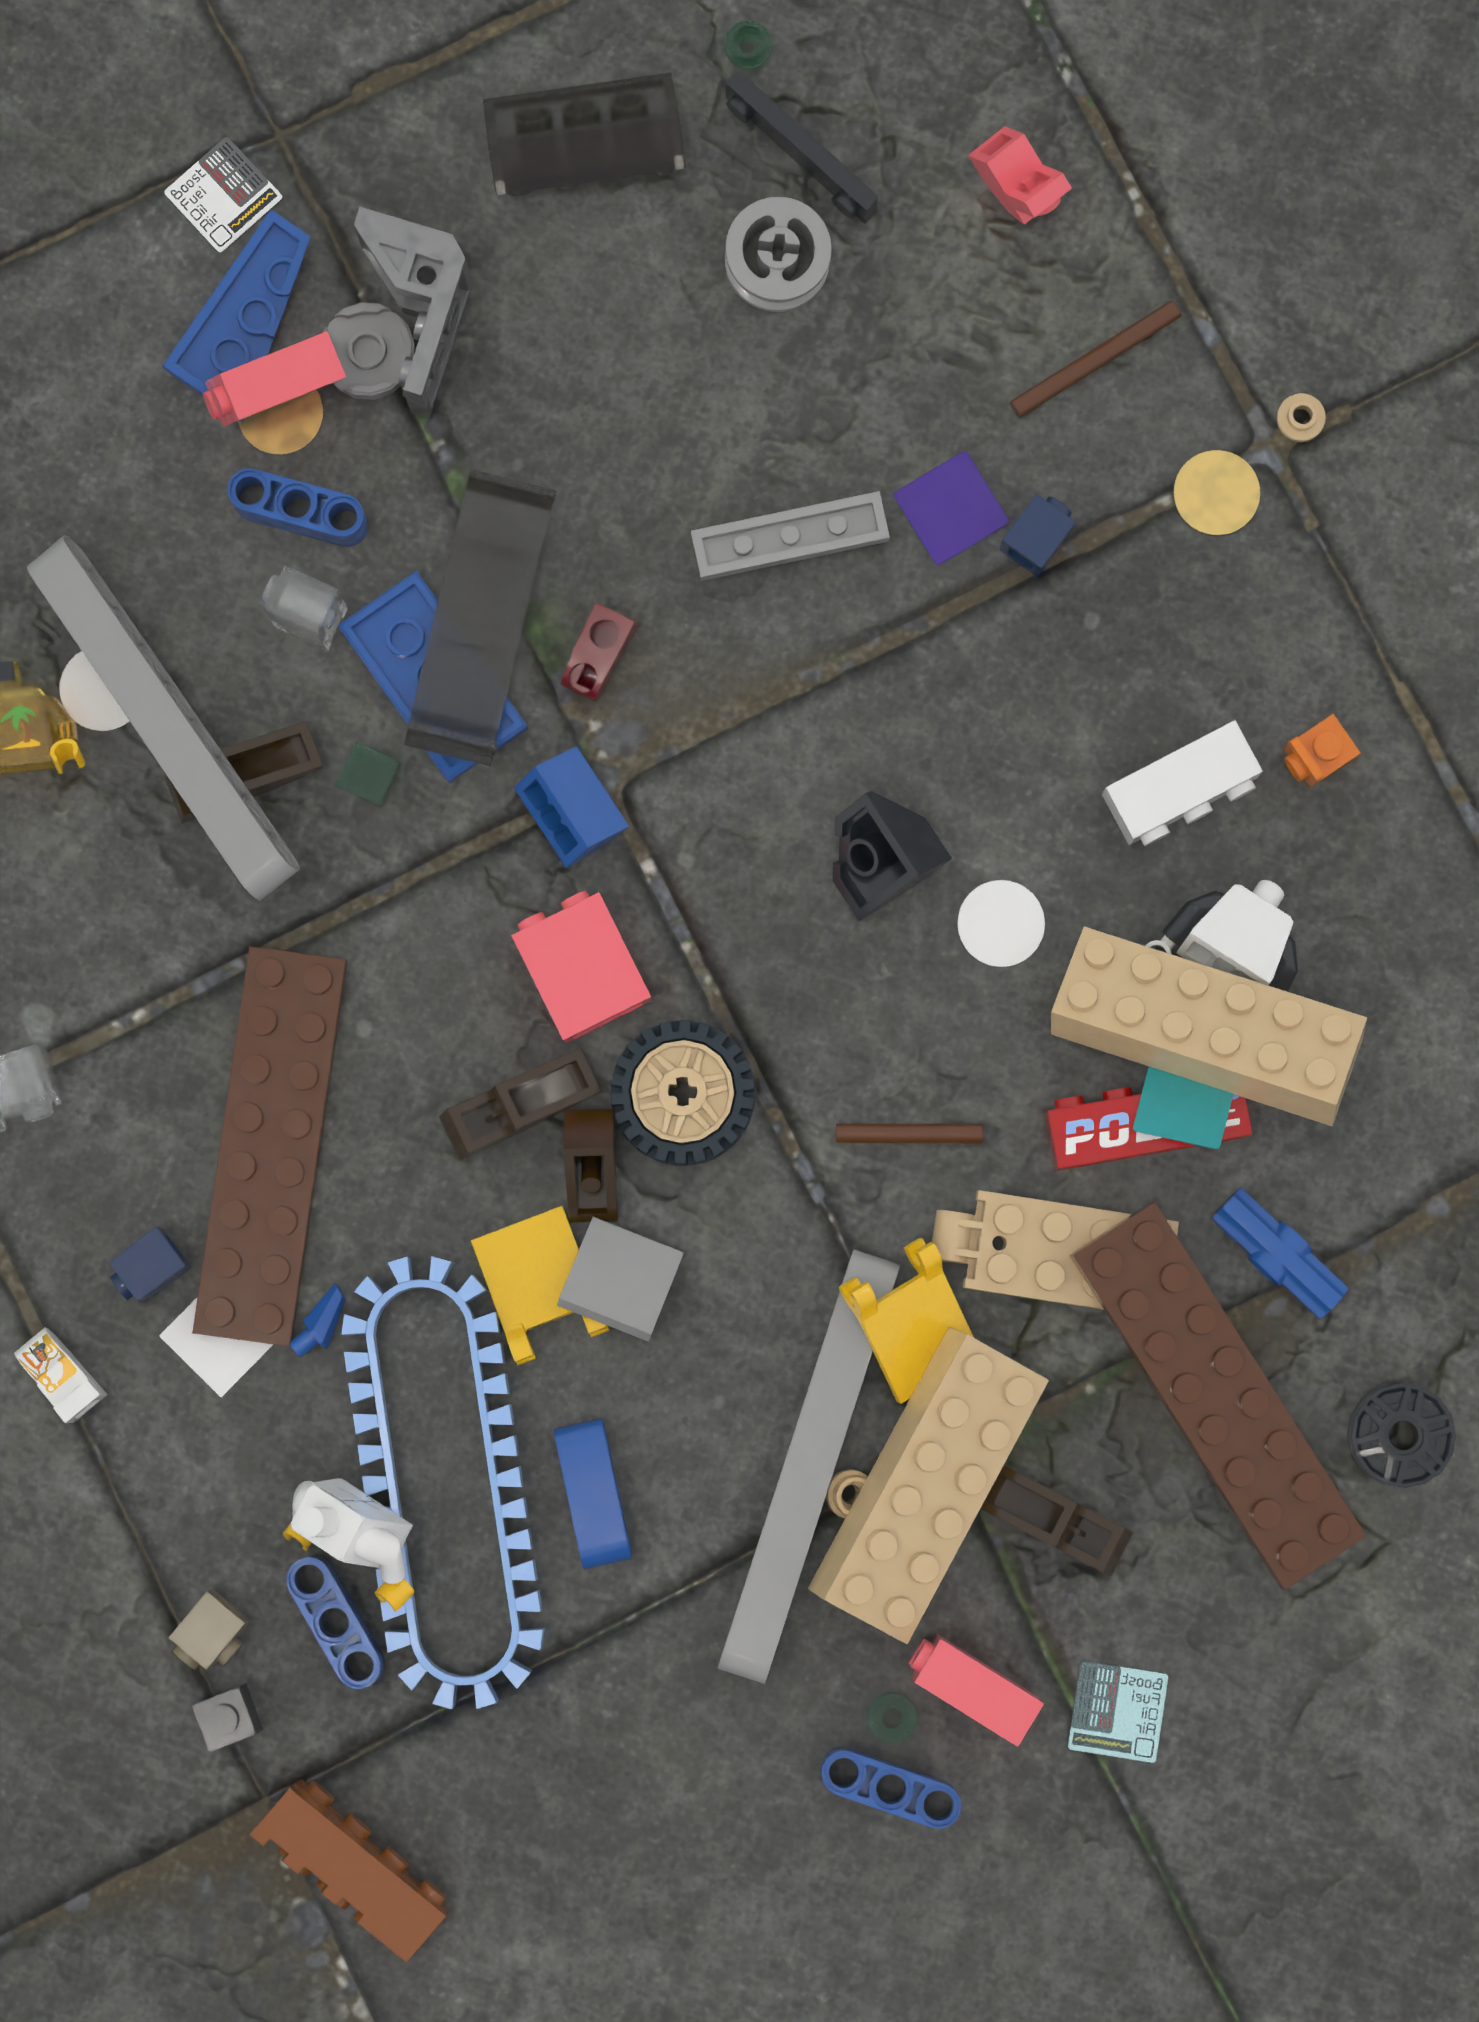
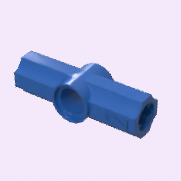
(1280, 1253)

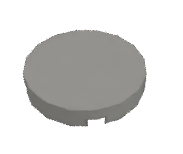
(370, 348)

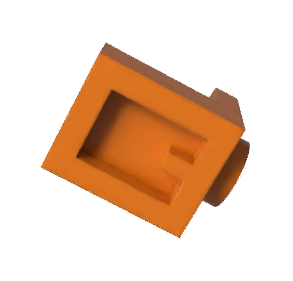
(1319, 751)

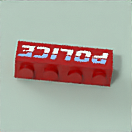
(1105, 1133)

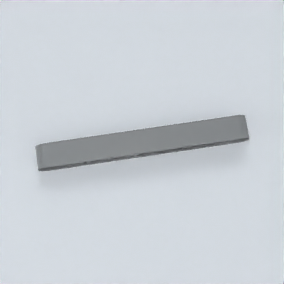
(163, 718)
(804, 1480)

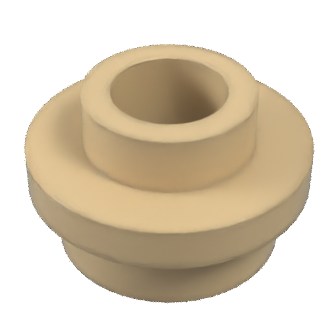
(1294, 430)
(838, 1483)

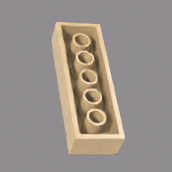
(1208, 1025)
(928, 1485)

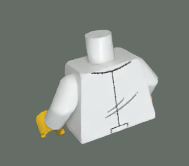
(353, 1531)

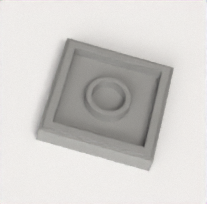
(620, 1279)

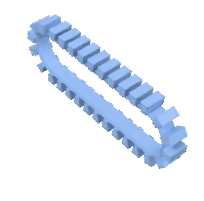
(372, 1484)

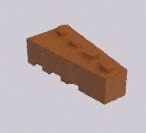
(353, 1868)

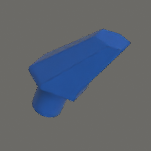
(320, 1322)

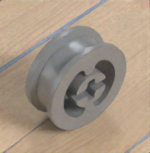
(780, 218)

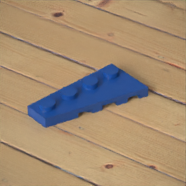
(244, 308)

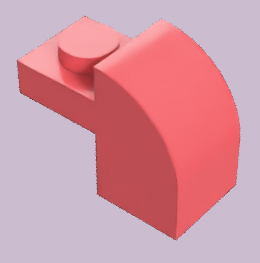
(1018, 176)

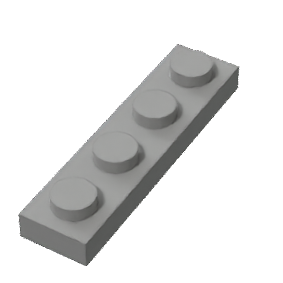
(790, 536)

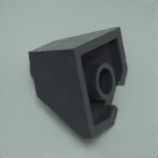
(883, 852)

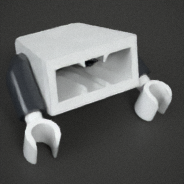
(1237, 934)

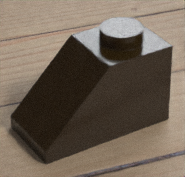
(590, 1165)

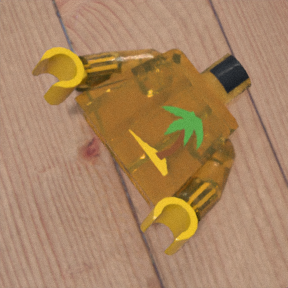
(33, 727)

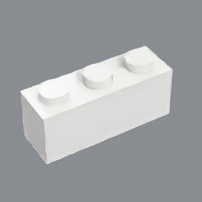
(1183, 785)

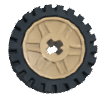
(655, 1120)

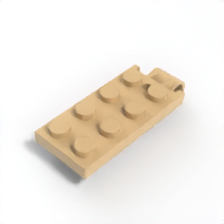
(1035, 1248)

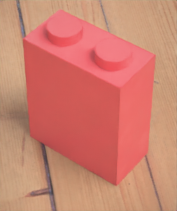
(273, 379)
(581, 966)
(974, 1688)

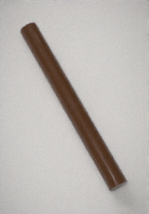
(1095, 359)

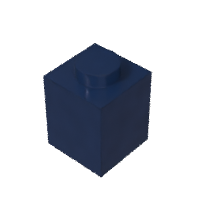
(1038, 534)
(148, 1266)

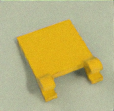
(526, 1274)
(909, 1320)

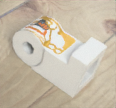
(59, 1376)

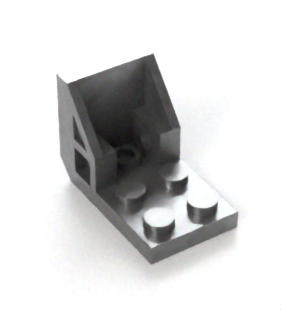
(427, 281)

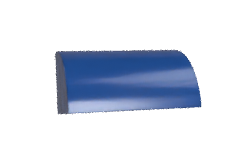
(571, 806)

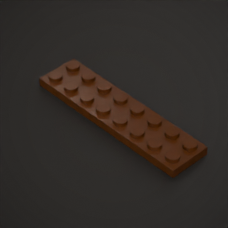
(270, 1146)
(1218, 1395)

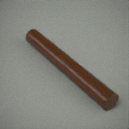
(909, 1133)

